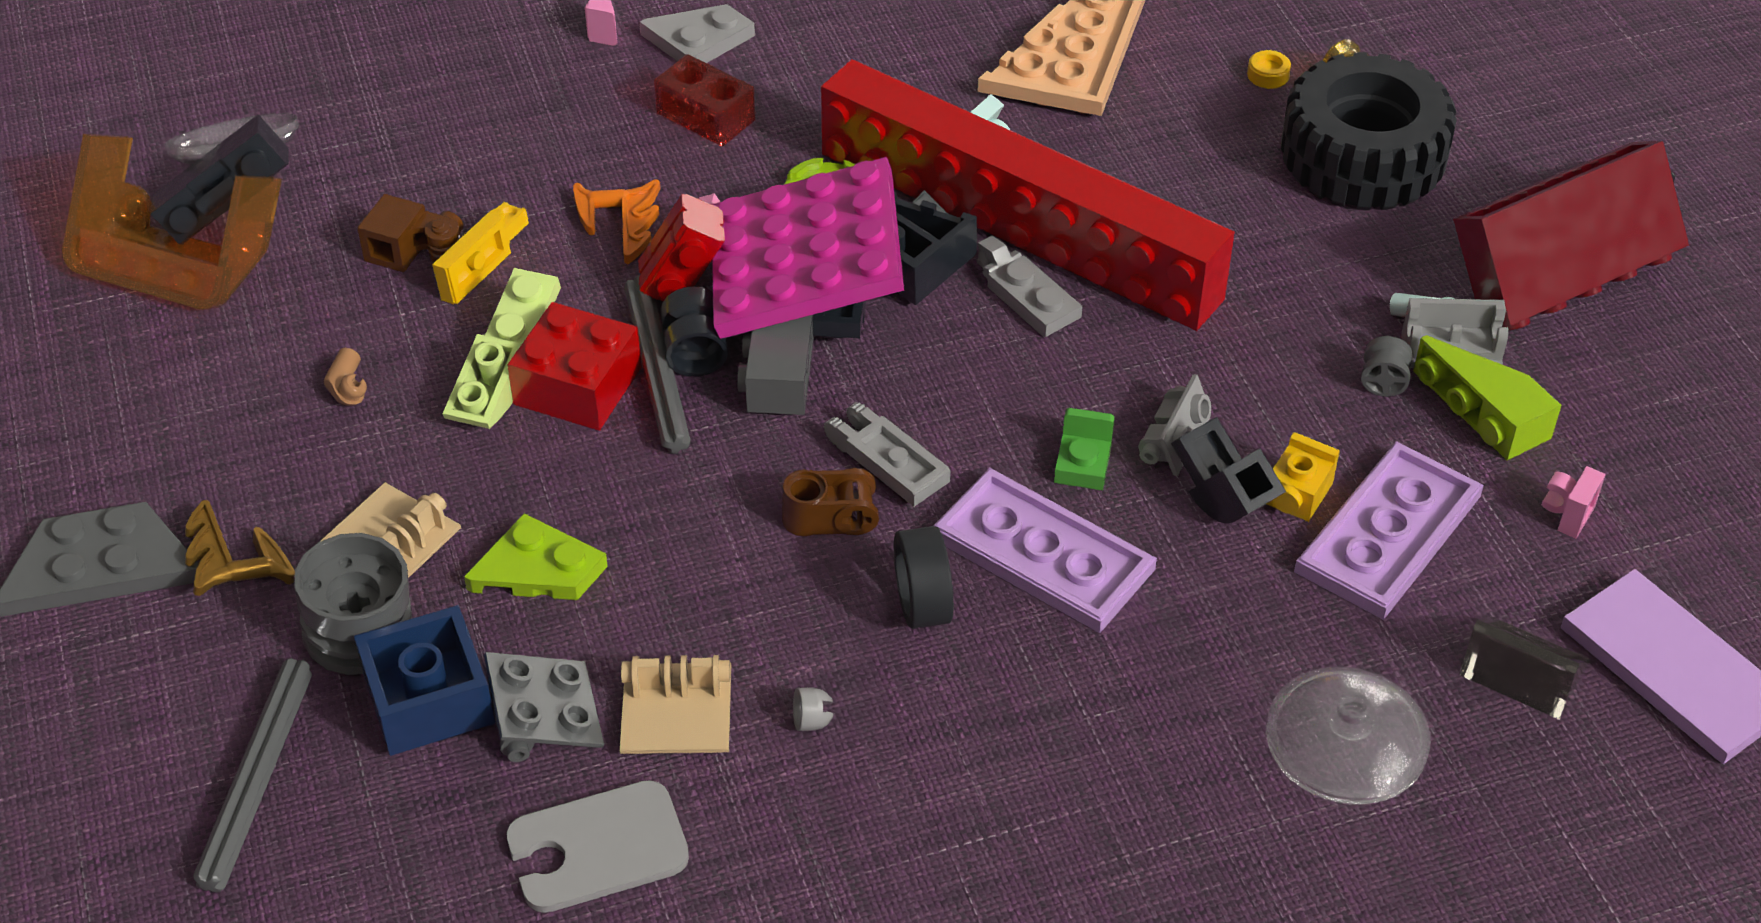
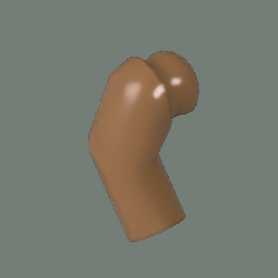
(341, 378)

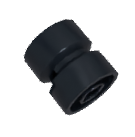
(690, 333)

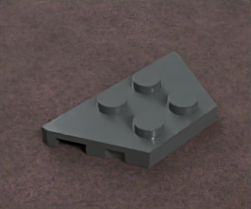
(95, 559)

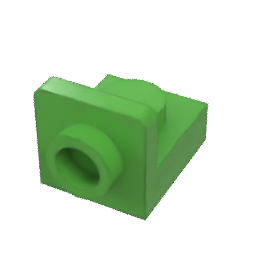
(1084, 448)

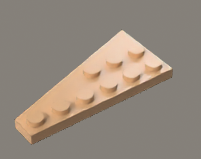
(1068, 56)

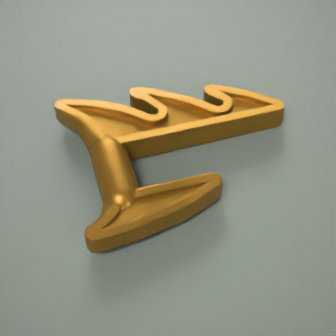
(216, 561)

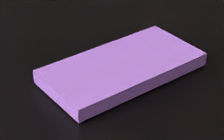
(1388, 530)
(1045, 549)
(1672, 663)

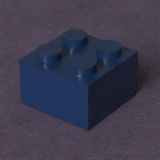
(424, 680)

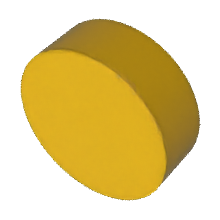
(1269, 69)

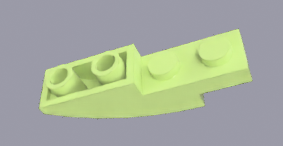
(483, 384)

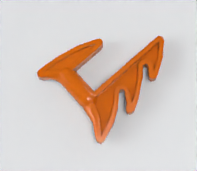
(636, 213)

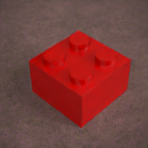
(575, 365)

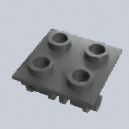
(541, 703)

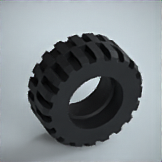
(1406, 139)

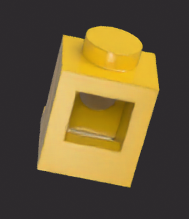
(1306, 474)

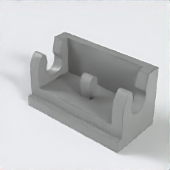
(1459, 322)

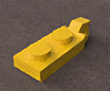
(478, 252)

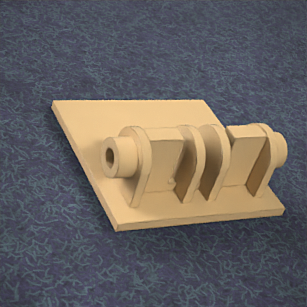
(407, 523)
(675, 705)

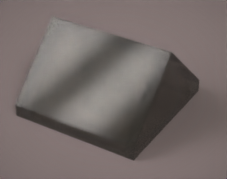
(1522, 666)

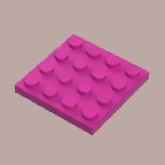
(807, 248)

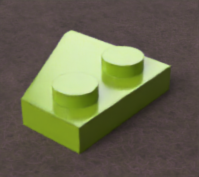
(538, 562)

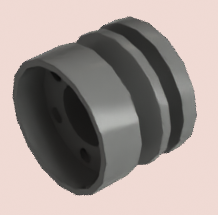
(348, 590)

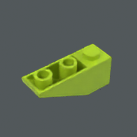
(1494, 399)

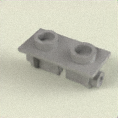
(1179, 413)

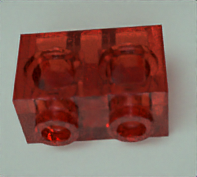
(705, 100)

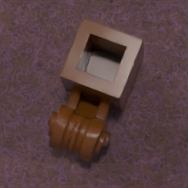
(402, 228)

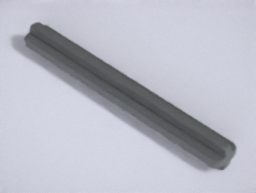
(658, 374)
(252, 776)

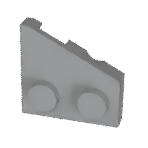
(698, 32)

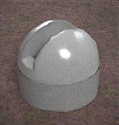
(808, 709)

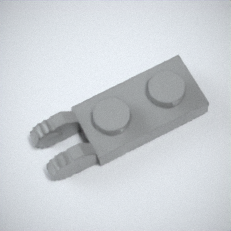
(888, 453)

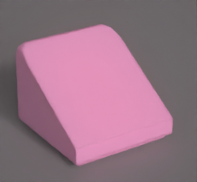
(601, 22)

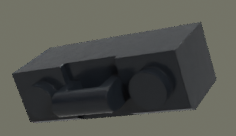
(206, 186)

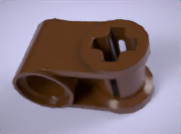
(825, 501)

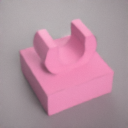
(1573, 499)

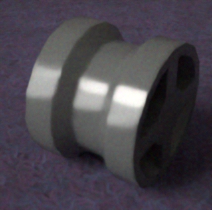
(1386, 366)

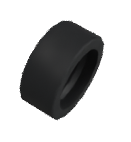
(923, 577)

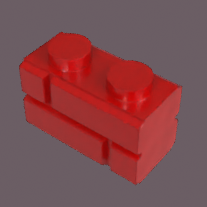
(681, 247)

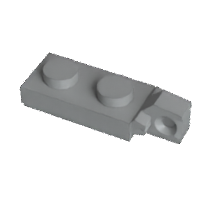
(1026, 288)

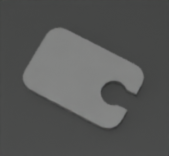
(607, 845)

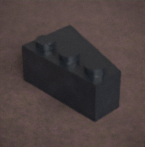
(931, 246)

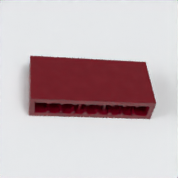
(1573, 232)

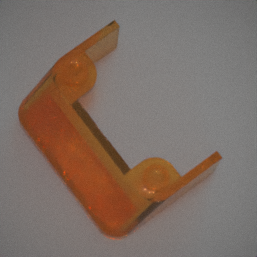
(114, 243)

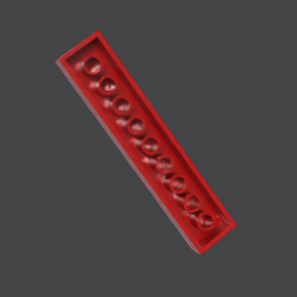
(1030, 194)

